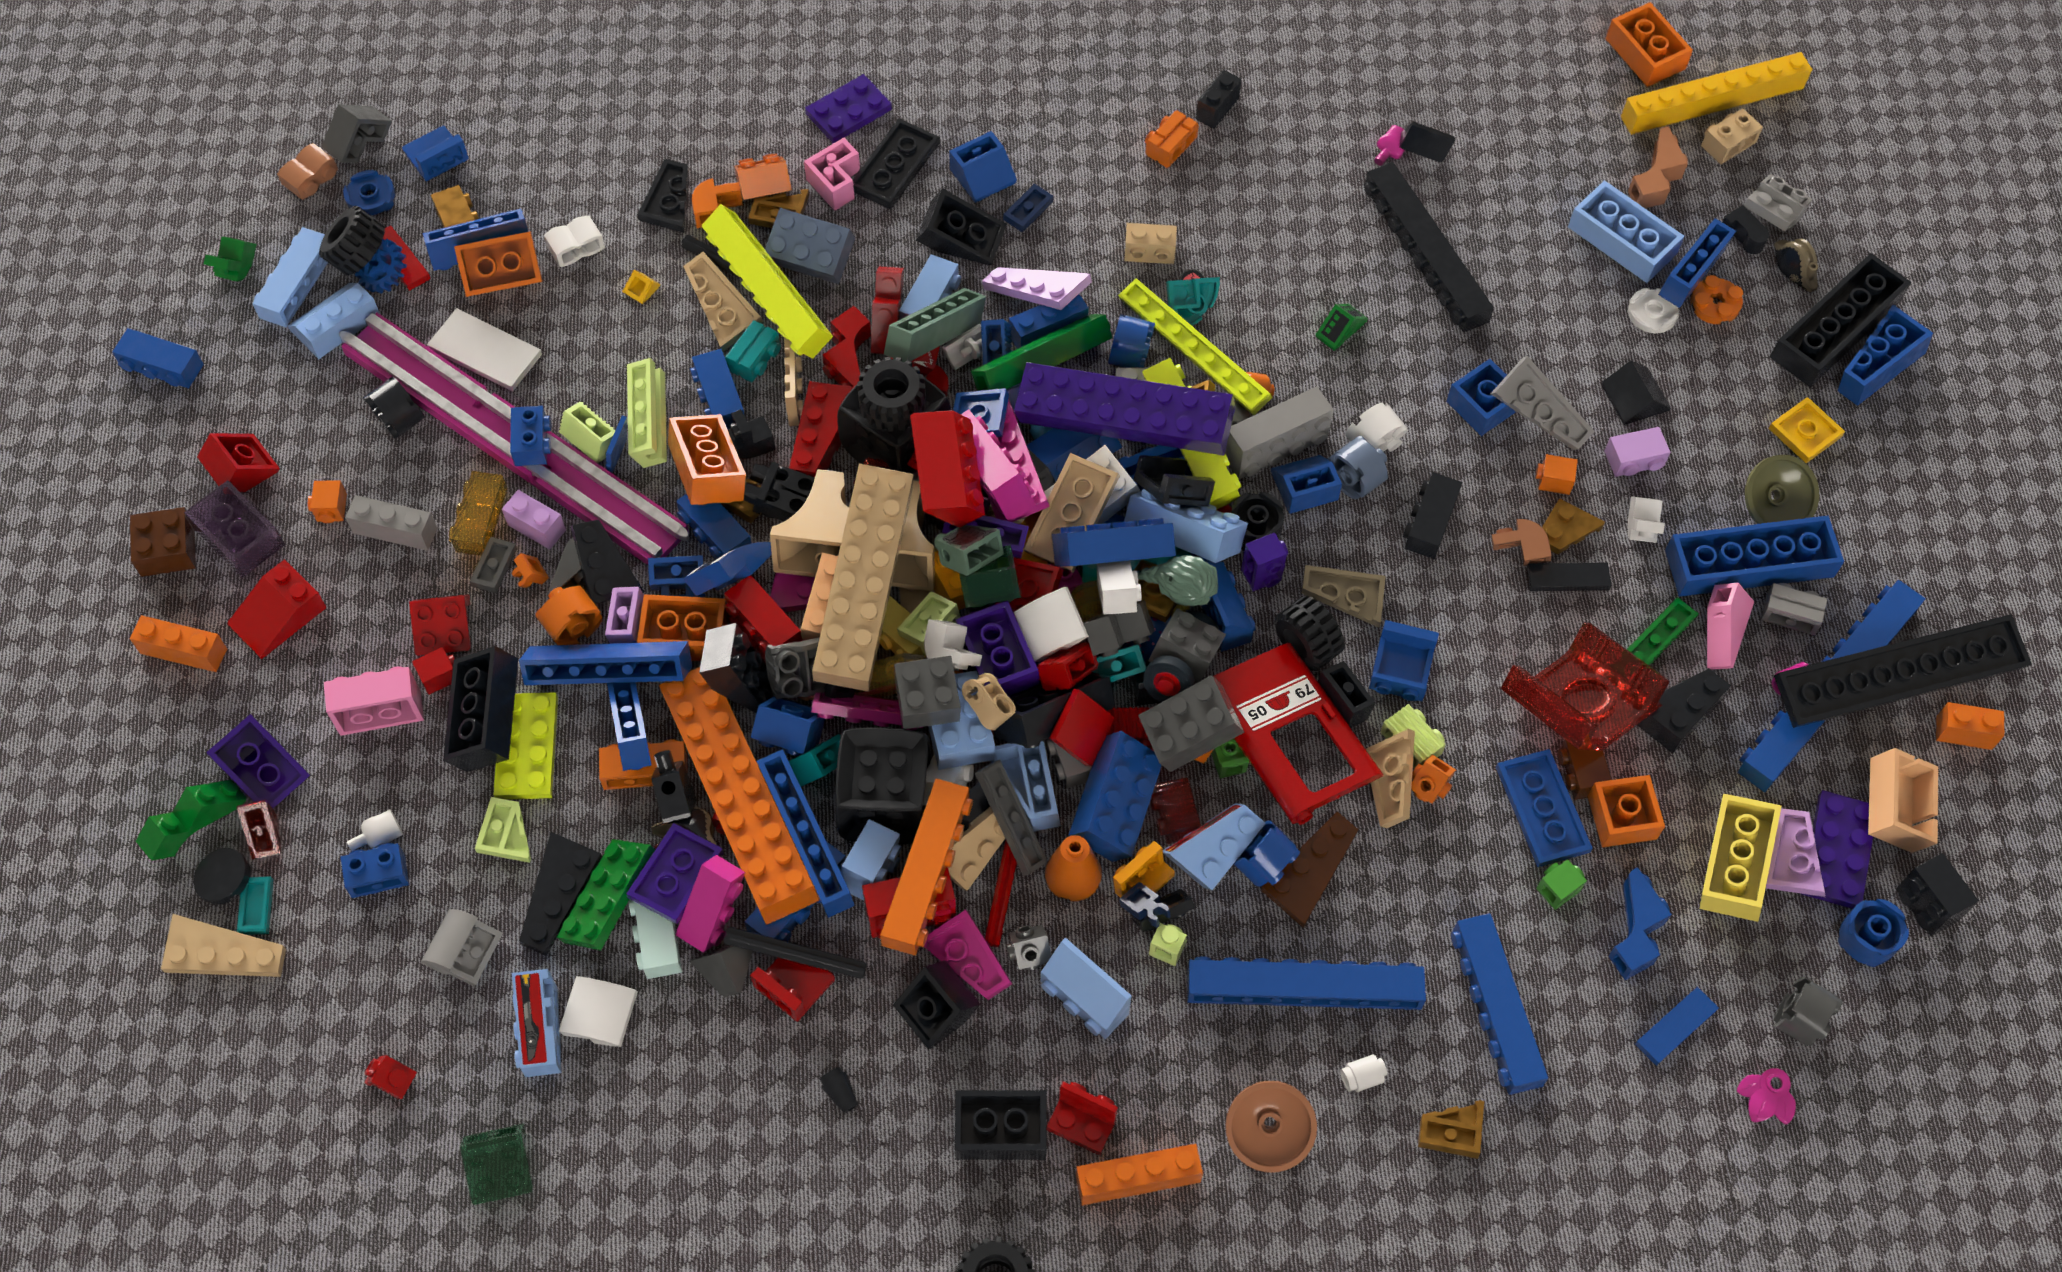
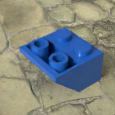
(982, 166)
(1307, 483)

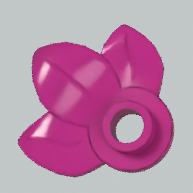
(1766, 1100)

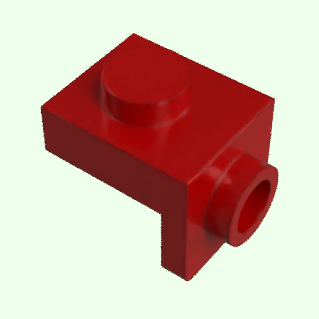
(389, 1076)

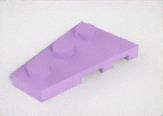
(1794, 856)

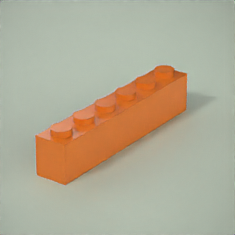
(925, 867)

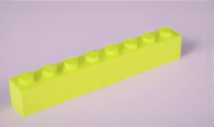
(767, 282)

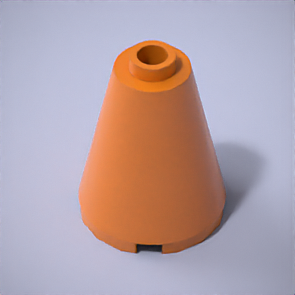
(1073, 870)

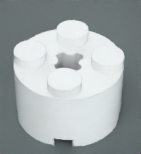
(1379, 427)

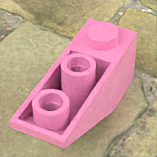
(1726, 624)

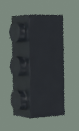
(1432, 515)

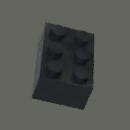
(1000, 1125)

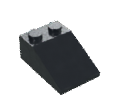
(960, 229)

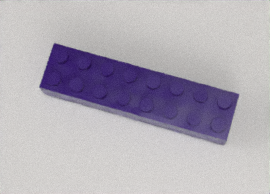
(1125, 408)

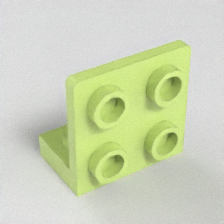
(932, 607)

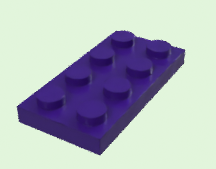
(1842, 847)

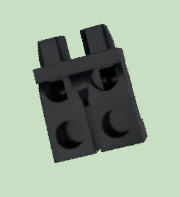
(781, 490)

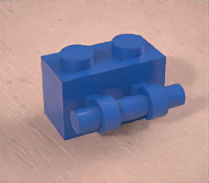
(669, 573)

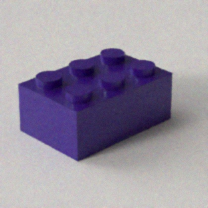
(1003, 648)

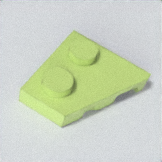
(503, 831)

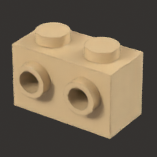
(1731, 136)
(1150, 243)

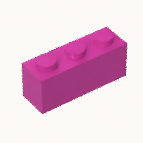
(710, 903)

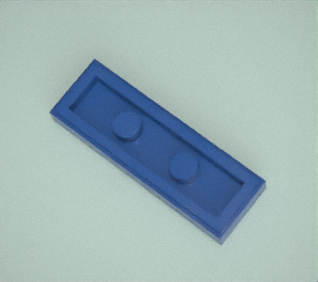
(1676, 1026)

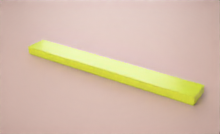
(1195, 347)

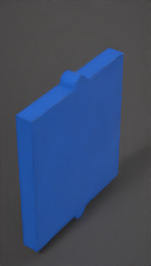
(616, 444)

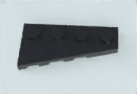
(559, 883)

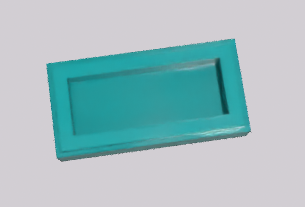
(255, 906)

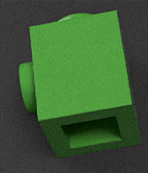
(1561, 883)

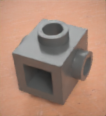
(1029, 947)

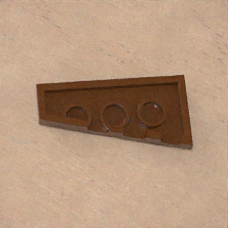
(1312, 870)

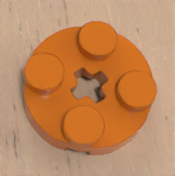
(1718, 288)

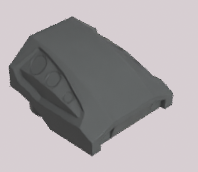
(791, 668)

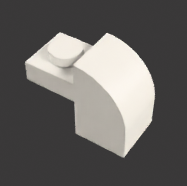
(1645, 519)
(948, 639)

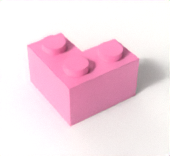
(831, 173)

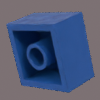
(1473, 398)
(787, 726)

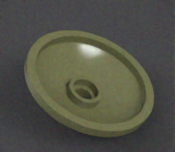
(1793, 487)

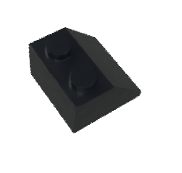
(936, 1003)

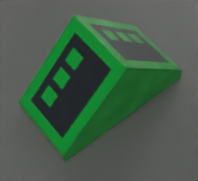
(1340, 325)

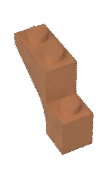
(1667, 165)

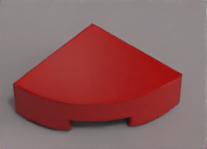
(939, 379)

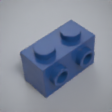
(529, 435)
(374, 870)

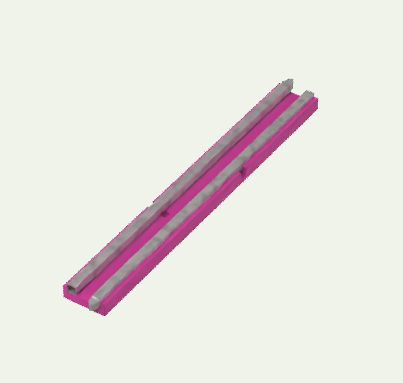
(486, 422)

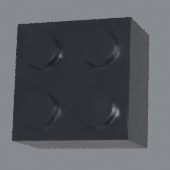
(1936, 894)

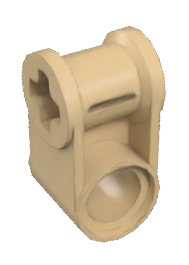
(990, 701)

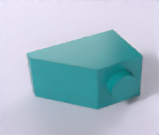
(1122, 664)
(816, 761)

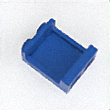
(1403, 661)

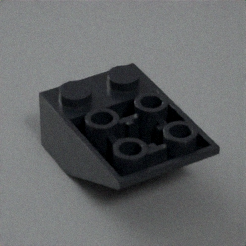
(734, 667)

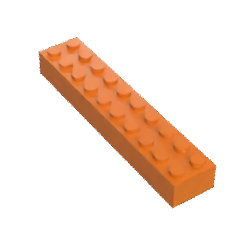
(740, 797)

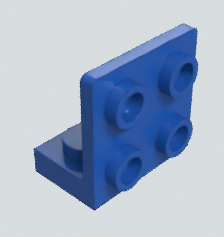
(436, 152)

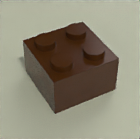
(162, 542)

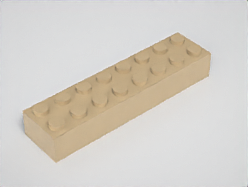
(863, 578)

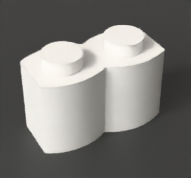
(574, 241)

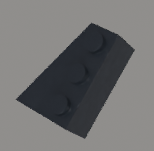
(1684, 708)

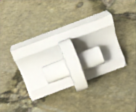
(964, 347)

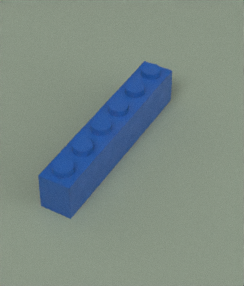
(606, 663)
(806, 833)
(1499, 1004)

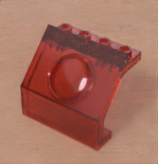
(1590, 691)

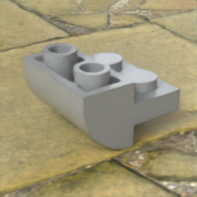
(1778, 202)
(461, 946)

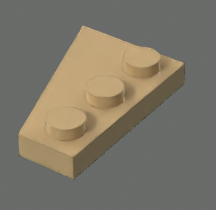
(1393, 790)

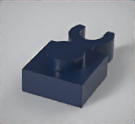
(1143, 902)

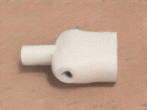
(377, 831)

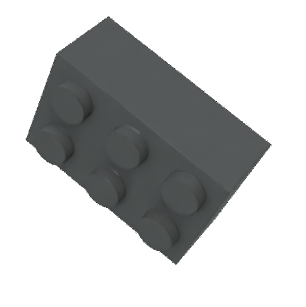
(1191, 723)

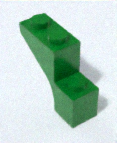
(196, 808)

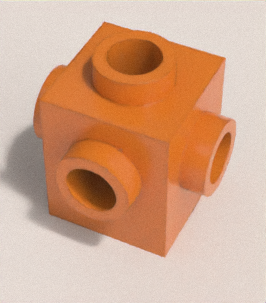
(1432, 779)

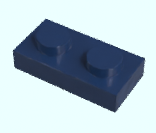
(1028, 208)

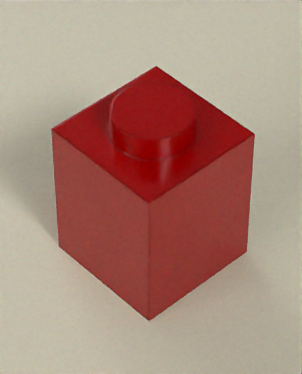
(435, 670)

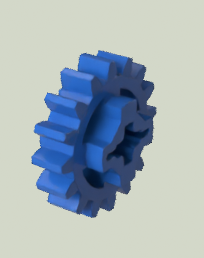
(383, 268)

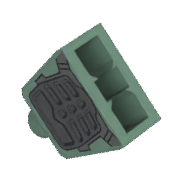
(969, 548)

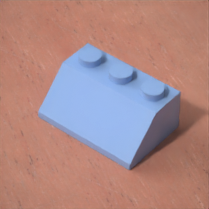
(339, 312)
(1085, 989)

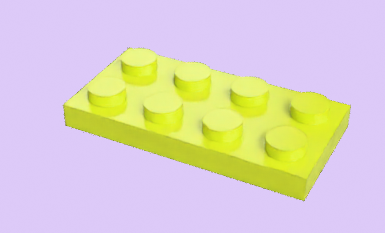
(532, 749)

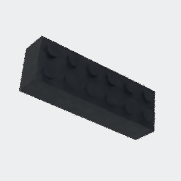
(1840, 320)

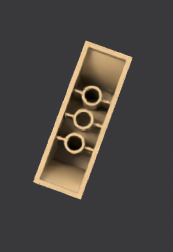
(820, 529)

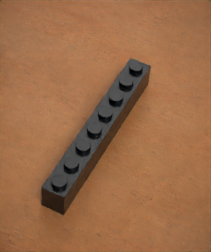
(1428, 247)

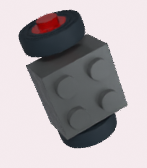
(1182, 654)

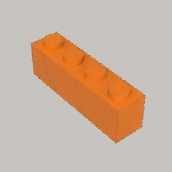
(1139, 1174)

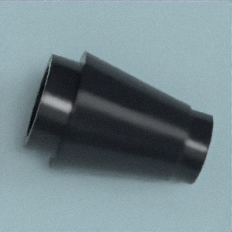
(839, 1089)

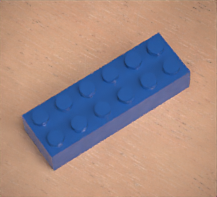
(1754, 555)

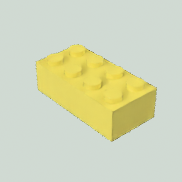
(1740, 857)

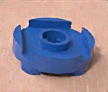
(380, 185)

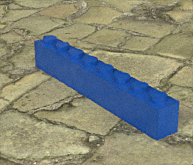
(1306, 983)

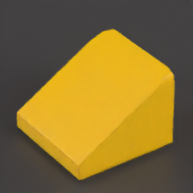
(640, 287)

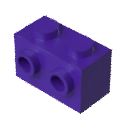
(1264, 561)

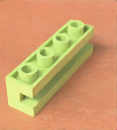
(646, 413)

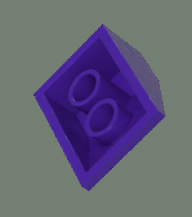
(258, 762)

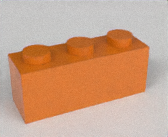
(178, 643)
(612, 773)

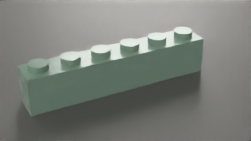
(934, 325)

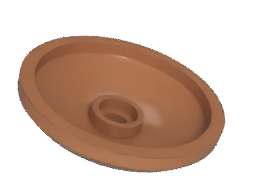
(1274, 1146)

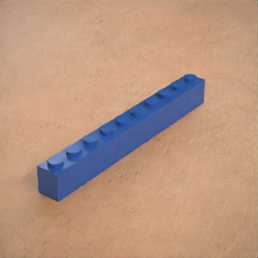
(1878, 629)

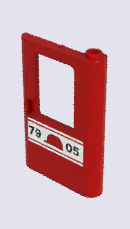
(1276, 692)

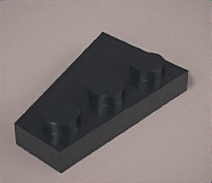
(600, 561)

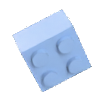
(871, 857)

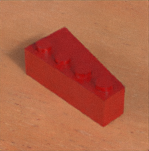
(818, 428)

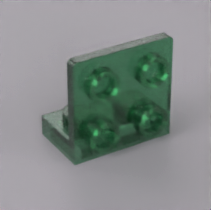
(496, 1164)

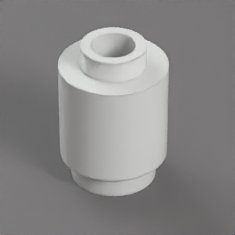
(1363, 1073)

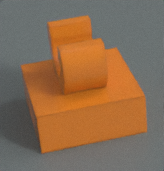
(530, 569)

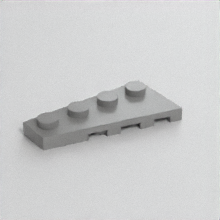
(1539, 401)

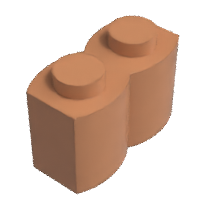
(307, 171)

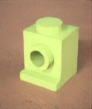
(1169, 939)

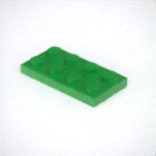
(605, 895)

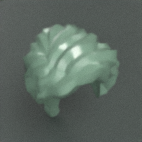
(1184, 580)

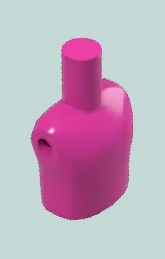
(1389, 145)

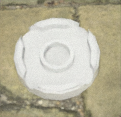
(1651, 311)

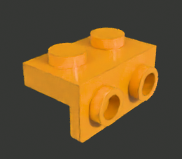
(1146, 868)

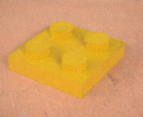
(1806, 430)

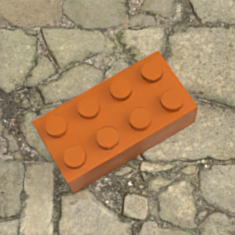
(706, 459)

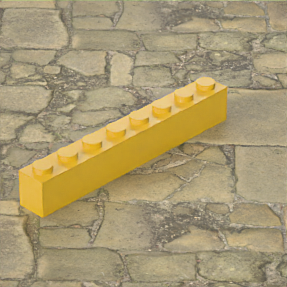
(1715, 93)

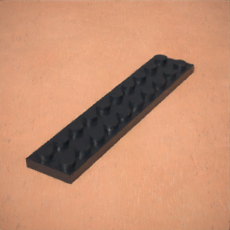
(1902, 670)

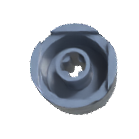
(1360, 467)

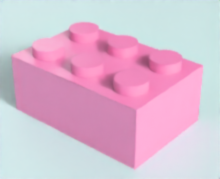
(373, 700)

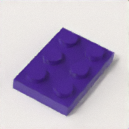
(848, 108)
(672, 872)

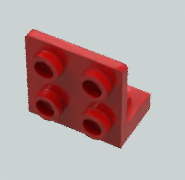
(440, 624)
(792, 985)
(1083, 1117)

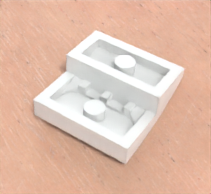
(1051, 624)
(598, 1011)

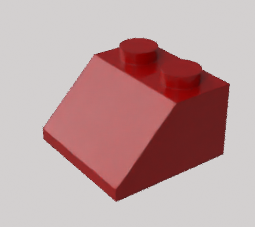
(237, 459)

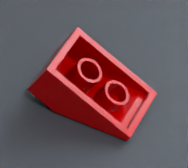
(275, 609)

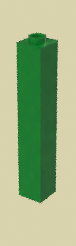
(1047, 350)

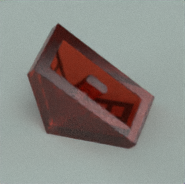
(260, 828)

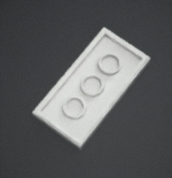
(484, 349)

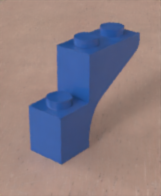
(1644, 914)

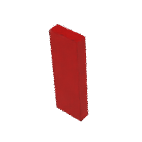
(414, 273)

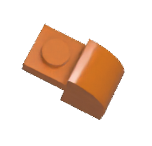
(708, 197)

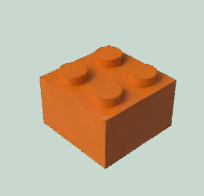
(1626, 811)

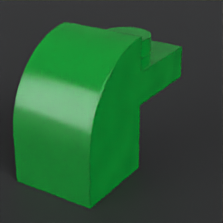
(233, 259)

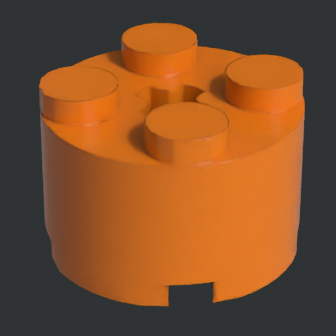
(569, 615)

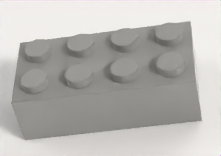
(1279, 432)

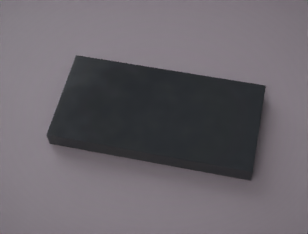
(895, 163)

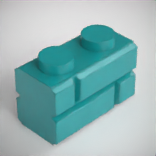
(753, 351)

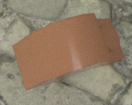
(1530, 538)

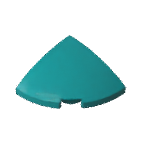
(1192, 297)

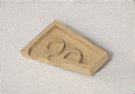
(975, 849)

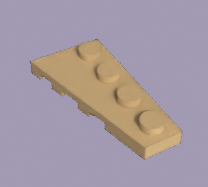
(721, 301)

